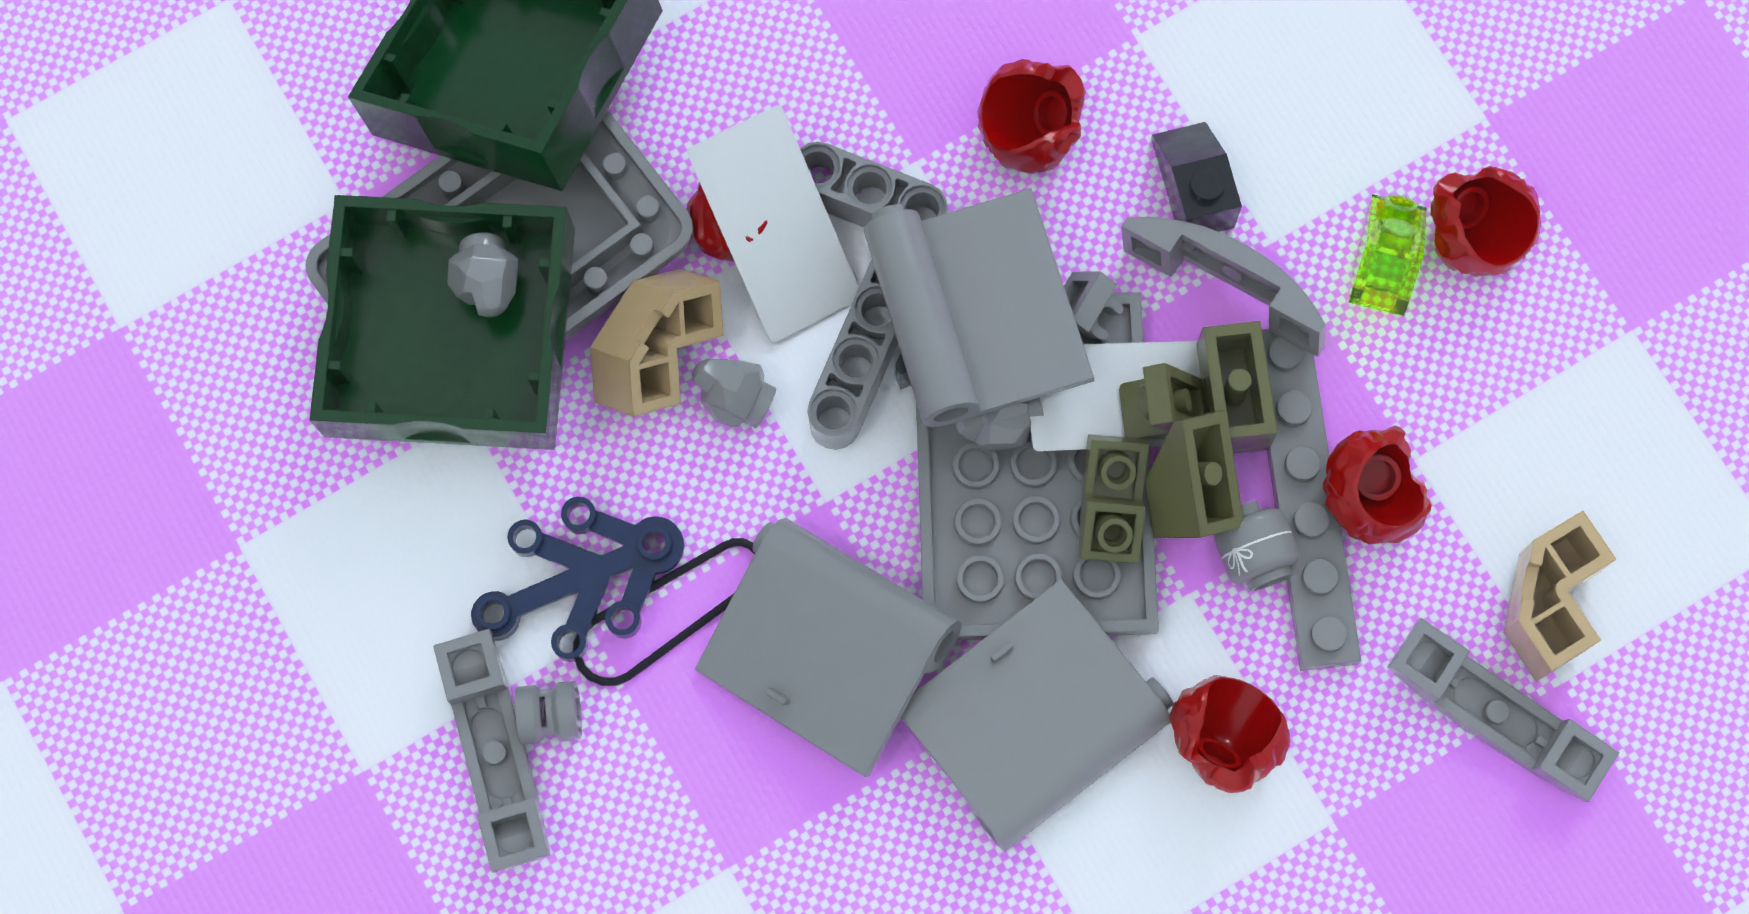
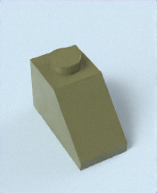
(1195, 480)

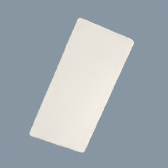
(797, 262)
(1097, 405)

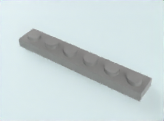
(1297, 465)

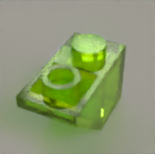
(1389, 254)

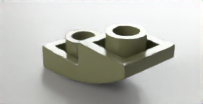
(1113, 498)

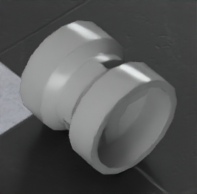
(561, 712)

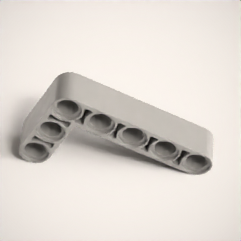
(857, 336)

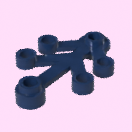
(587, 574)

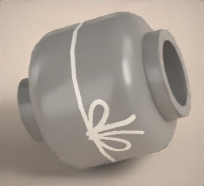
(1259, 549)

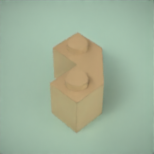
(637, 347)
(1542, 614)

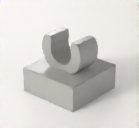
(1089, 295)

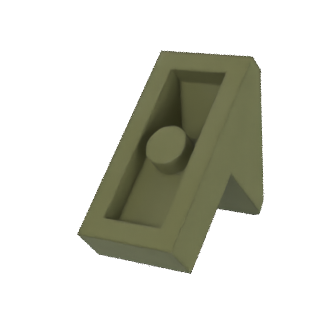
(1158, 400)

